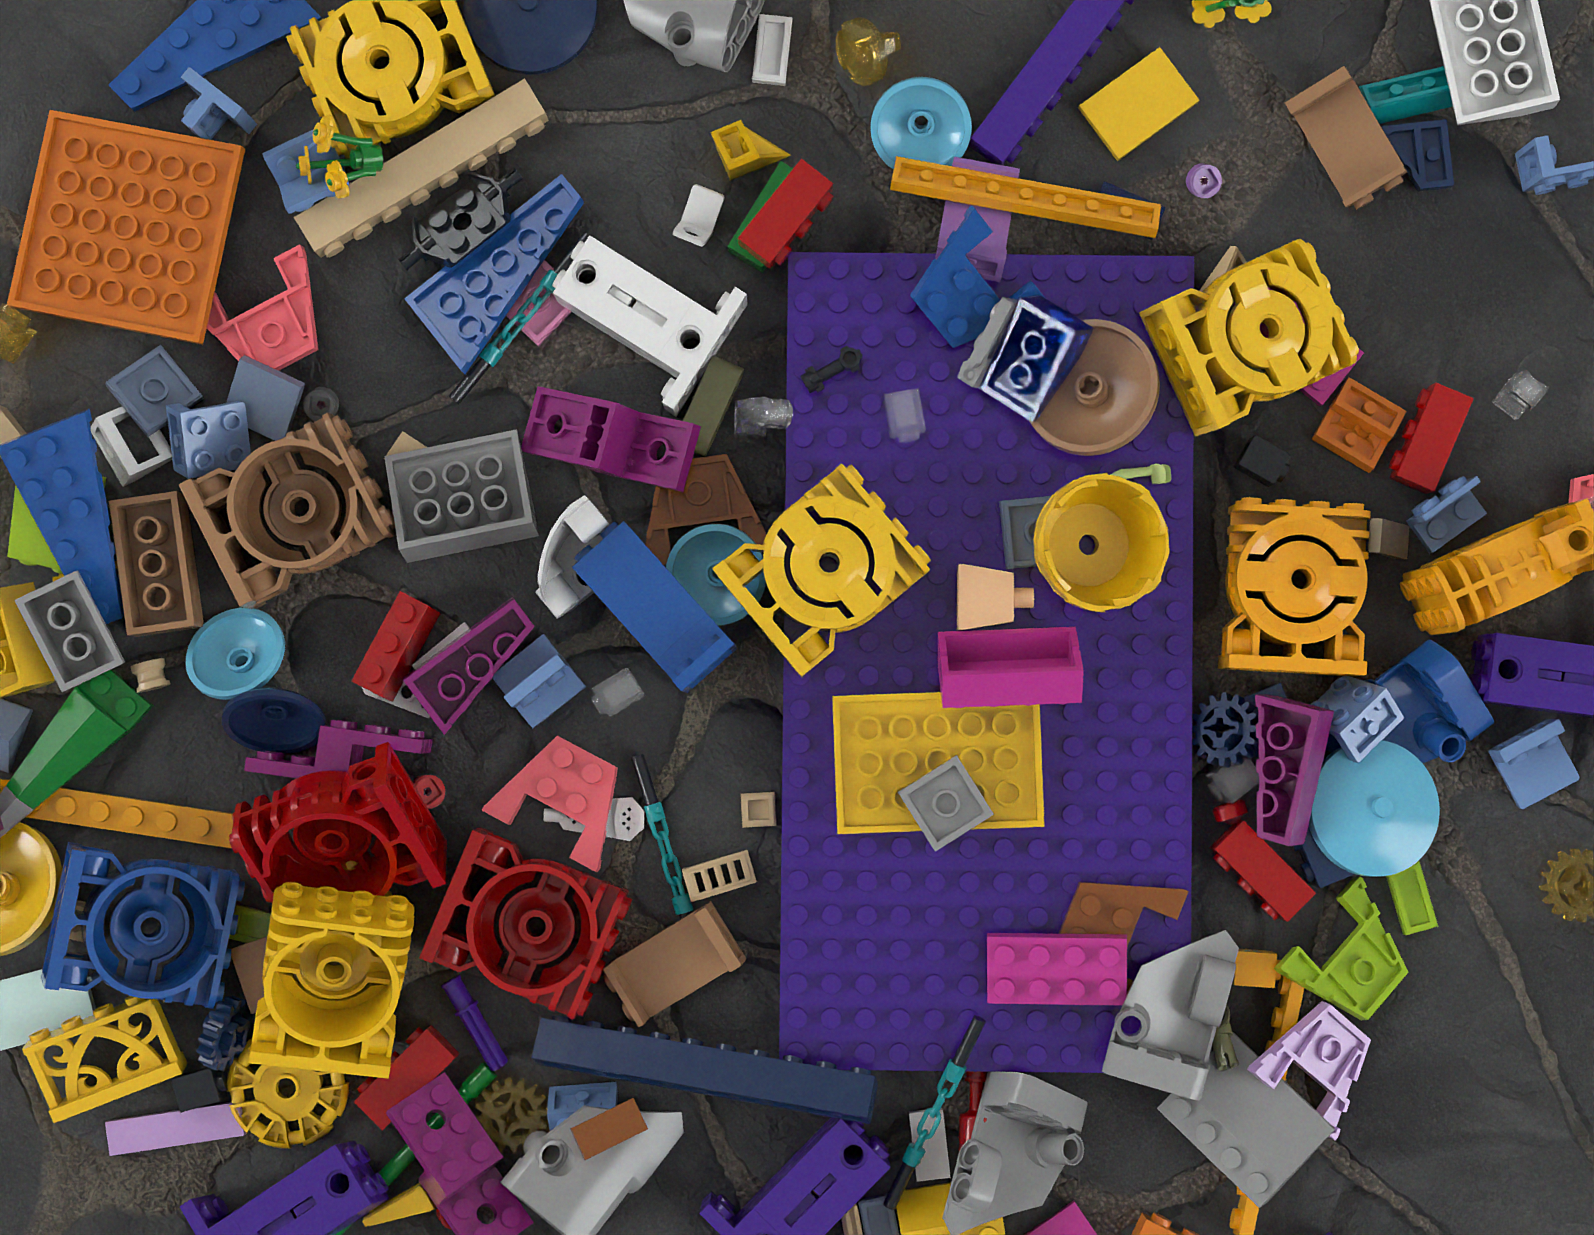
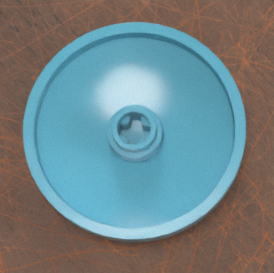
(1374, 812)

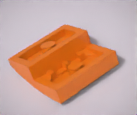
(1359, 425)

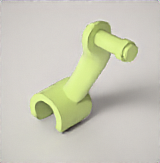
(1159, 473)

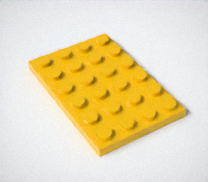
(898, 738)

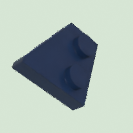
(1424, 153)

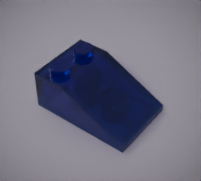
(1035, 355)

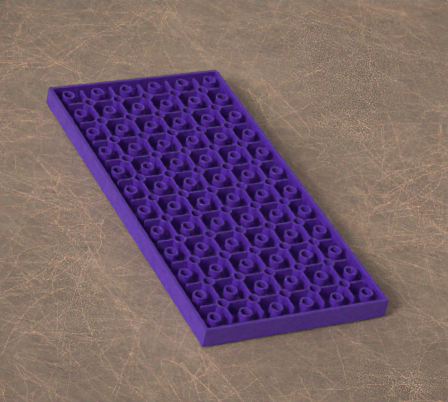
(878, 926)

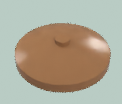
(1105, 394)

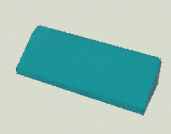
(1408, 95)

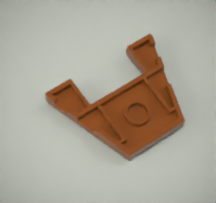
(709, 496)
(1117, 907)

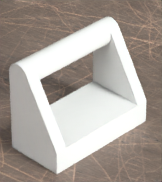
(118, 453)

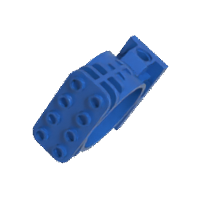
(191, 976)

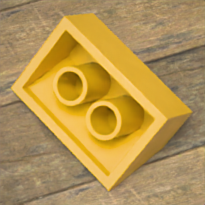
(20, 657)
(922, 1212)

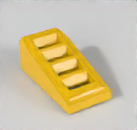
(406, 1204)

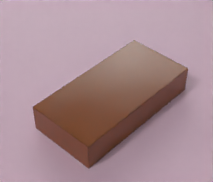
(609, 1128)

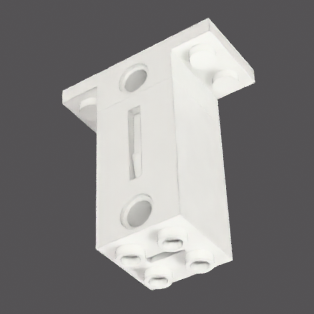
(647, 315)

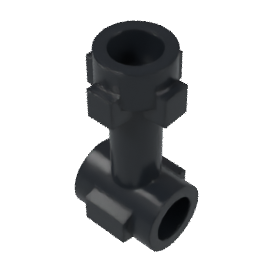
(848, 361)

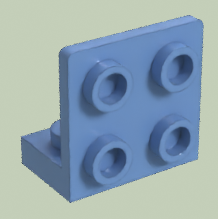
(1538, 172)
(295, 190)
(207, 437)
(1446, 516)
(1361, 715)
(1534, 763)
(568, 1099)

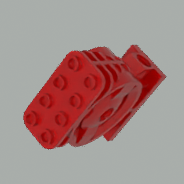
(335, 824)
(561, 986)

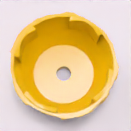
(1127, 538)

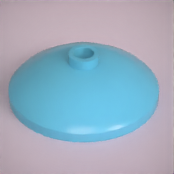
(938, 140)
(692, 567)
(227, 643)

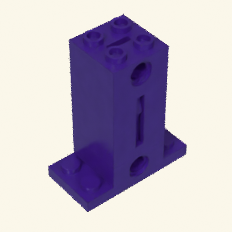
(1534, 674)
(810, 1189)
(303, 1203)

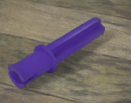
(474, 1022)

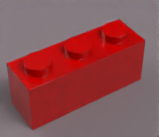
(787, 214)
(1430, 437)
(396, 646)
(1261, 871)
(417, 1066)

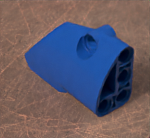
(1436, 703)

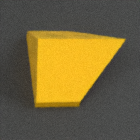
(744, 150)

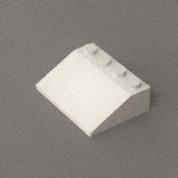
(1495, 58)

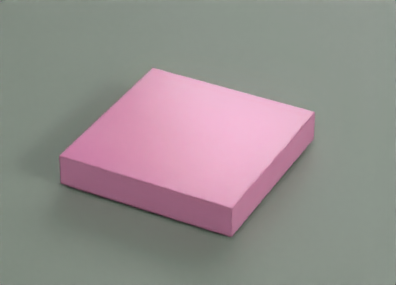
(548, 316)

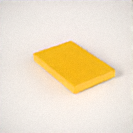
(1138, 104)

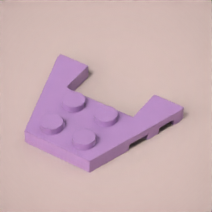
(1326, 1050)

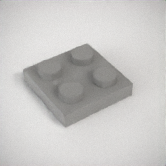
(945, 803)

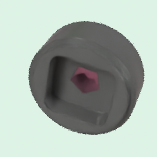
(319, 402)

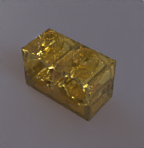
(14, 333)

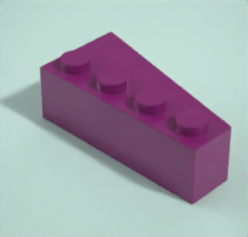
(463, 667)
(1288, 765)

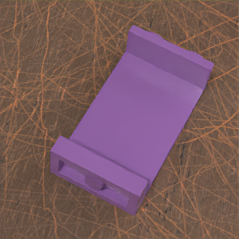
(991, 253)

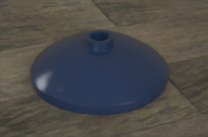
(273, 720)

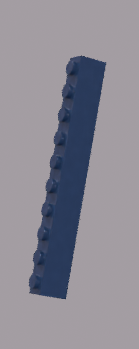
(706, 1069)

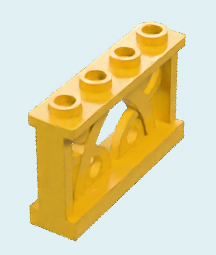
(78, 1094)

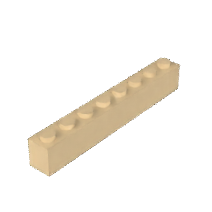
(423, 168)

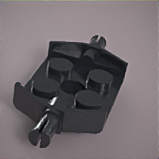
(438, 234)

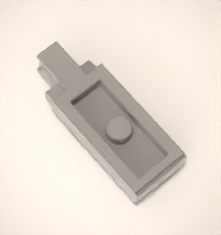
(986, 343)

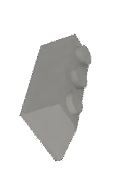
(69, 631)

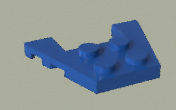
(955, 292)

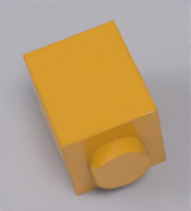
(1256, 968)

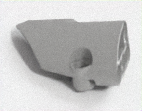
(708, 28)
(580, 1193)

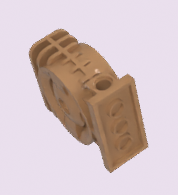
(321, 445)

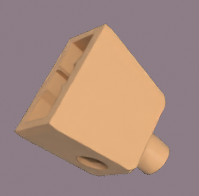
(988, 597)

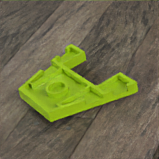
(1362, 967)

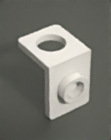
(699, 215)

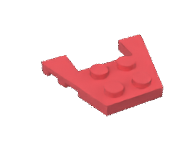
(277, 329)
(570, 783)

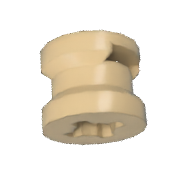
(150, 675)

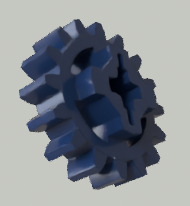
(1232, 743)
(224, 1033)

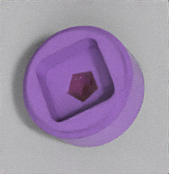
(1203, 180)

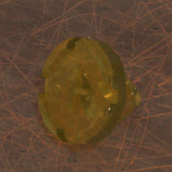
(865, 50)

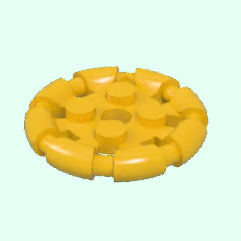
(283, 1108)

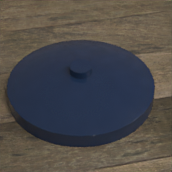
(530, 34)

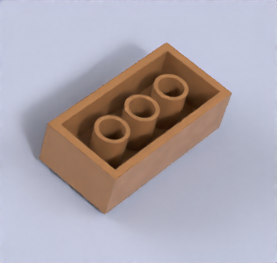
(156, 564)

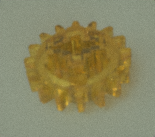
(1574, 872)
(497, 1111)

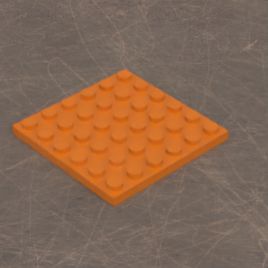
(126, 226)

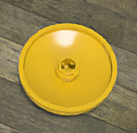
(27, 886)

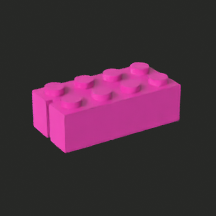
(1010, 667)

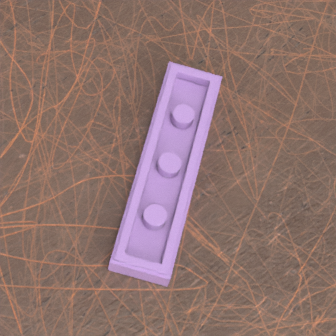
(172, 1128)

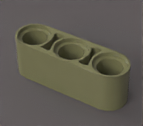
(713, 400)

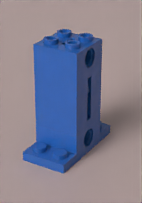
(653, 606)

